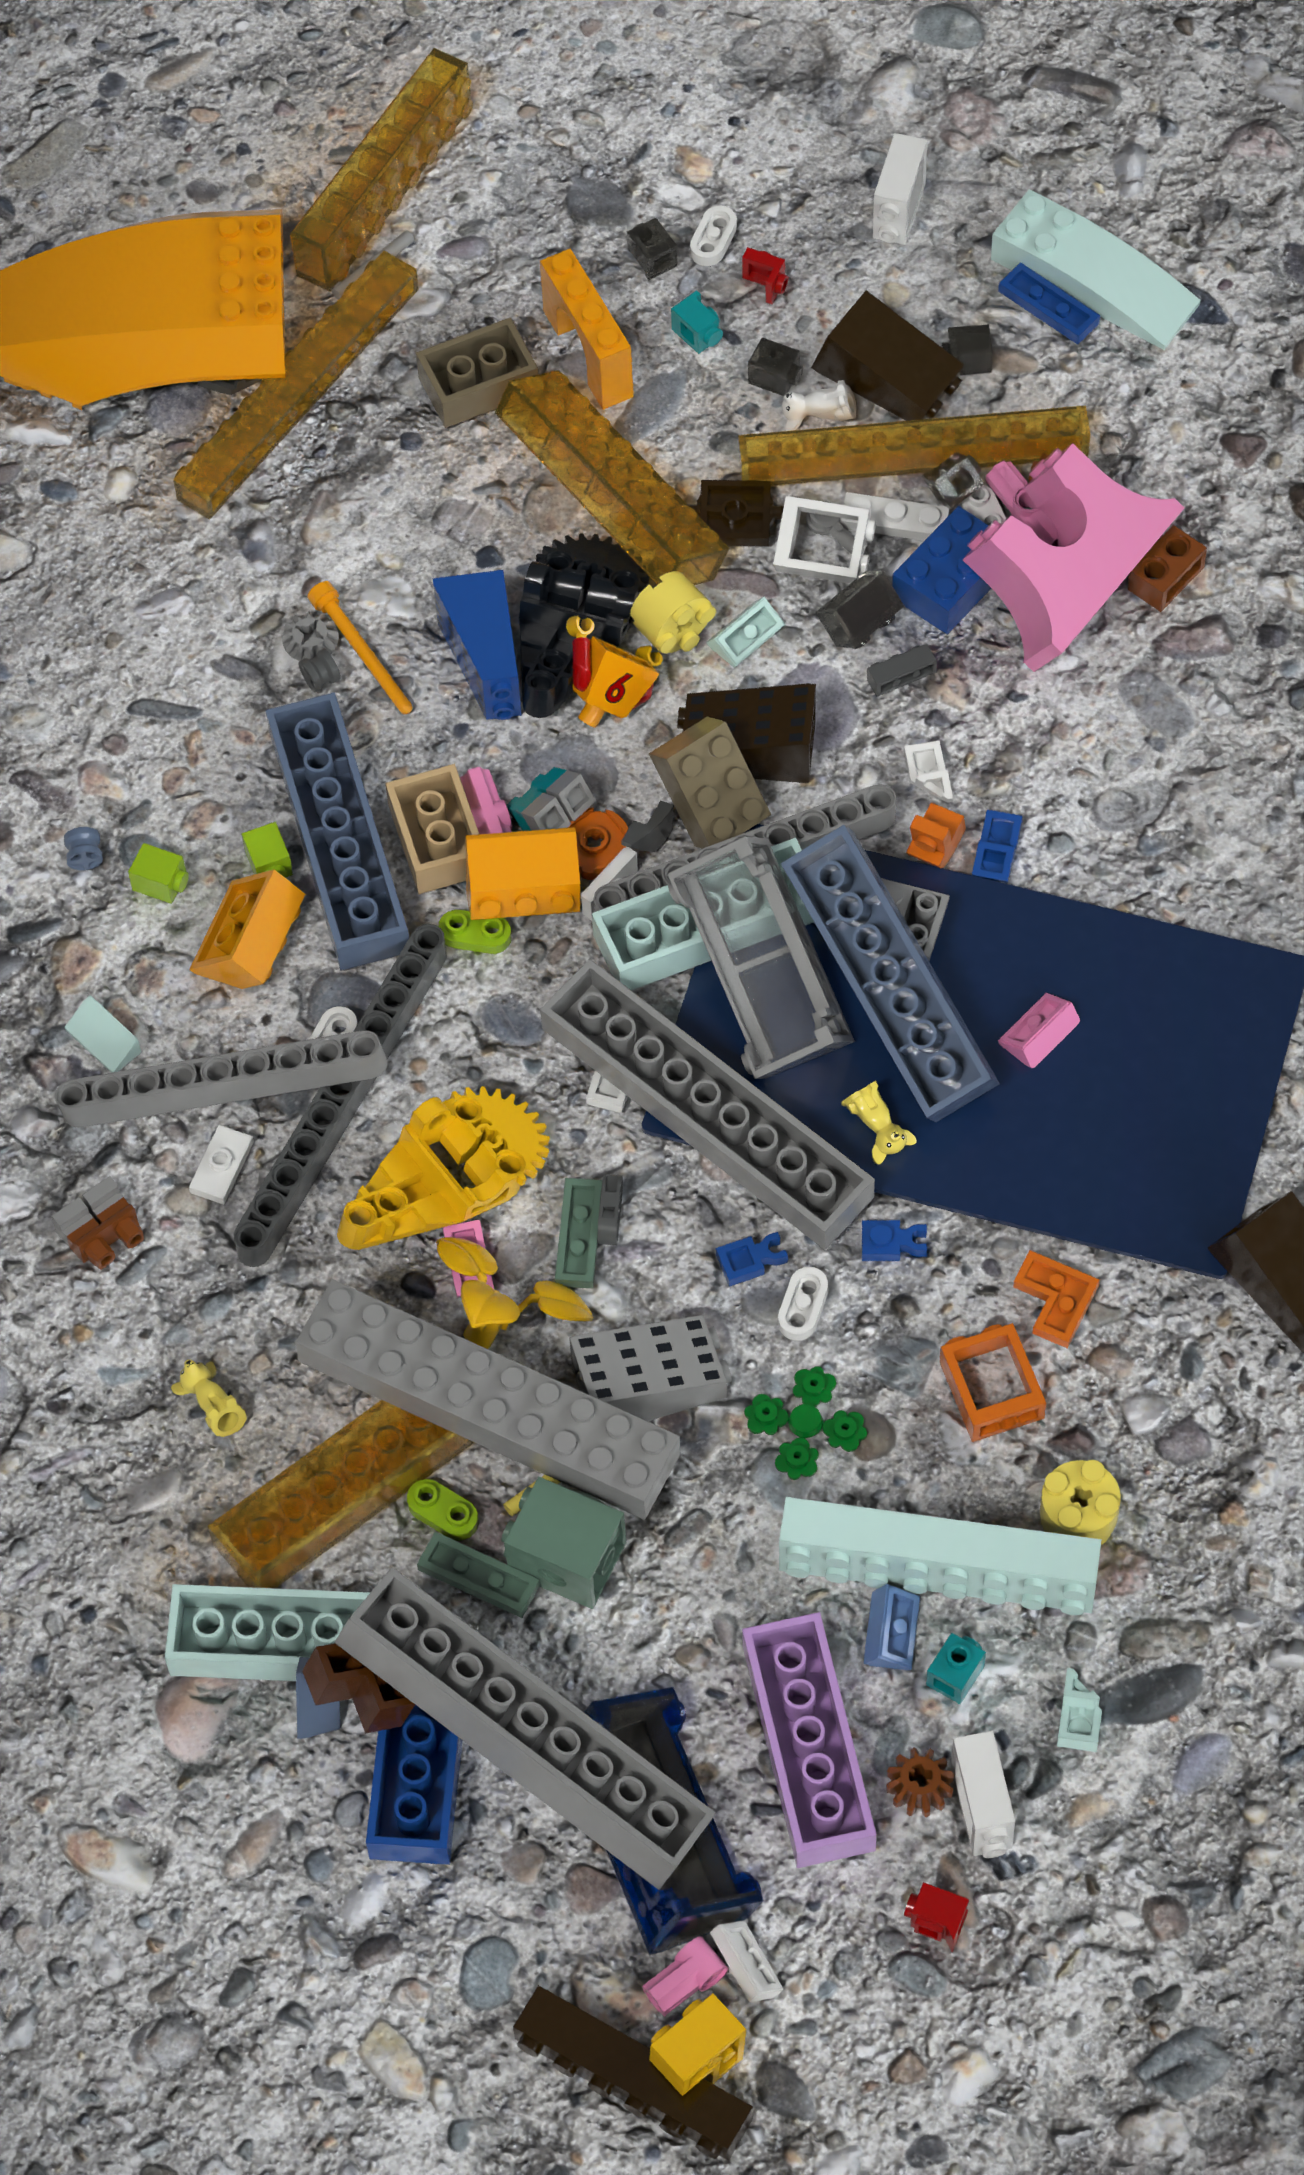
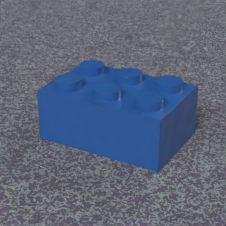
(935, 577)

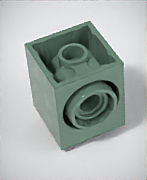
(565, 1541)

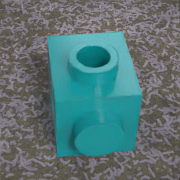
(956, 1667)

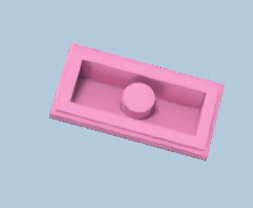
(1040, 1029)

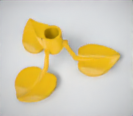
(491, 1310)

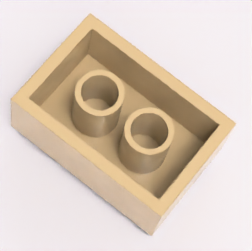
(432, 826)

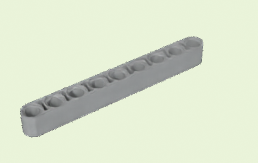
(822, 818)
(203, 1078)

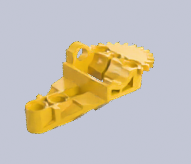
(419, 1194)

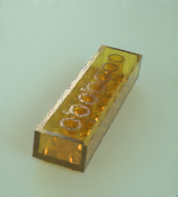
(382, 170)
(610, 478)
(330, 1493)

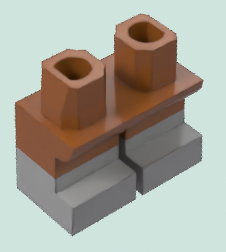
(97, 1223)

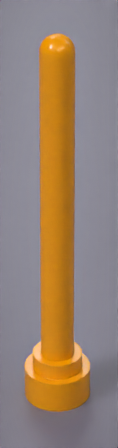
(325, 599)

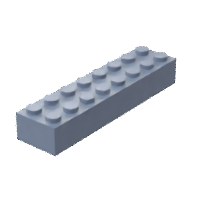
(337, 831)
(890, 974)

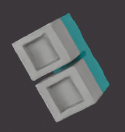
(552, 801)

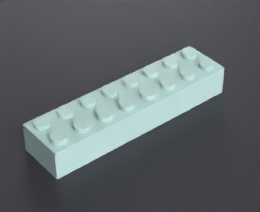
(939, 1555)

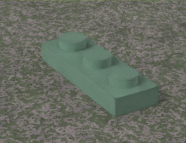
(578, 1233)
(478, 1574)

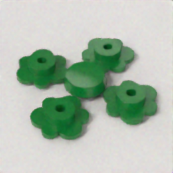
(805, 1422)

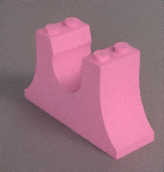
(1100, 541)

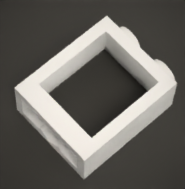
(899, 189)
(788, 531)
(983, 1794)

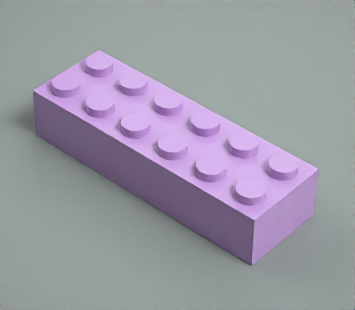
(809, 1740)

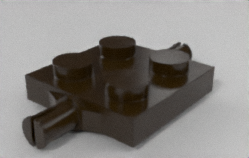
(738, 510)

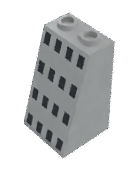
(652, 1367)

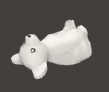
(829, 404)

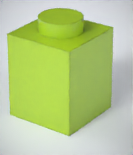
(267, 850)
(158, 873)

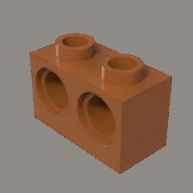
(1172, 571)

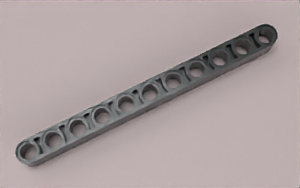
(336, 1108)

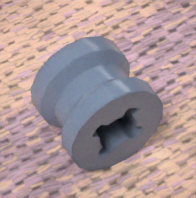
(83, 848)

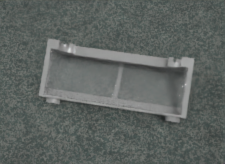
(762, 956)

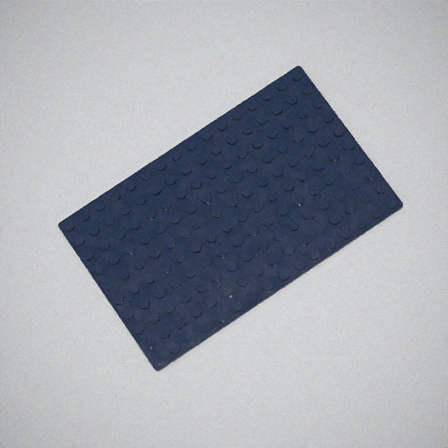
(1123, 1134)

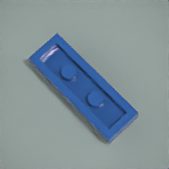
(1049, 303)

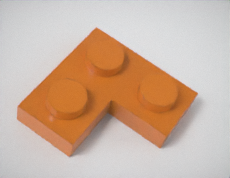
(1065, 1293)

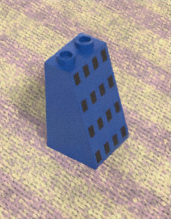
(478, 630)

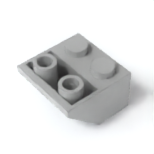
(921, 910)

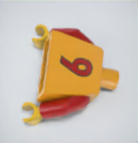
(608, 675)

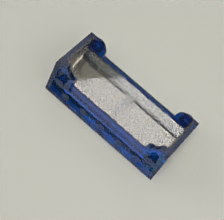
(704, 1884)

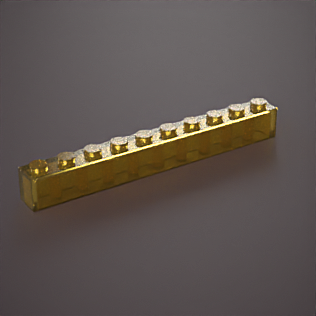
(309, 370)
(909, 445)

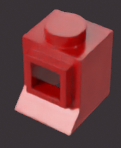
(937, 1914)

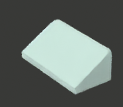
(746, 632)
(103, 1035)

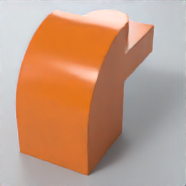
(936, 835)

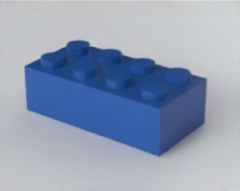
(414, 1792)

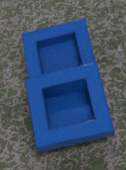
(997, 846)

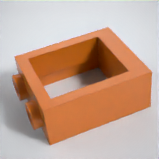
(1003, 1415)

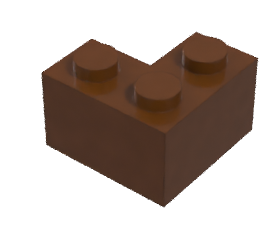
(338, 1676)

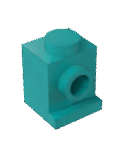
(696, 323)

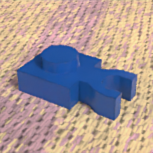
(885, 1240)
(746, 1260)

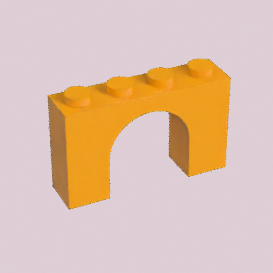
(575, 304)

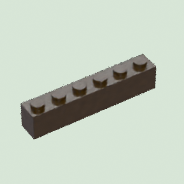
(623, 2068)

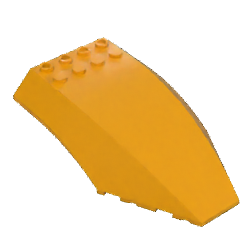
(147, 307)

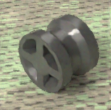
(319, 670)

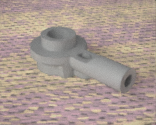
(830, 525)

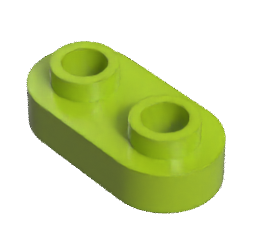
(474, 934)
(440, 1509)

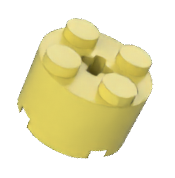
(672, 613)
(1081, 1484)

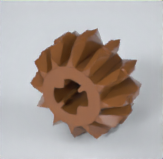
(932, 1774)

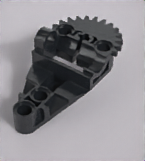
(562, 578)

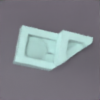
(1079, 1716)

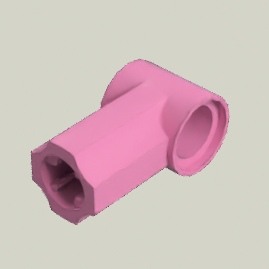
(694, 1969)

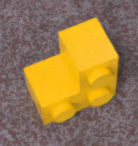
(699, 2045)

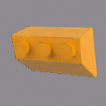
(522, 873)
(249, 930)

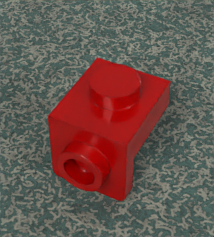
(765, 270)

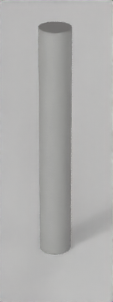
(393, 248)

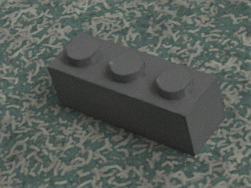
(901, 669)

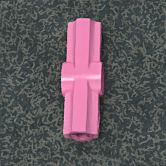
(1009, 487)
(486, 807)

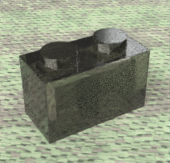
(860, 610)

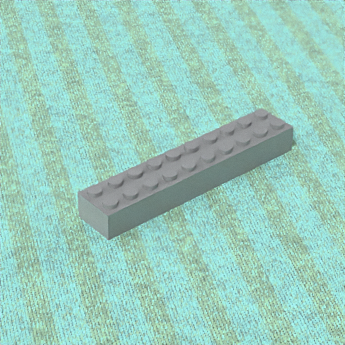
(708, 1104)
(488, 1399)
(525, 1728)

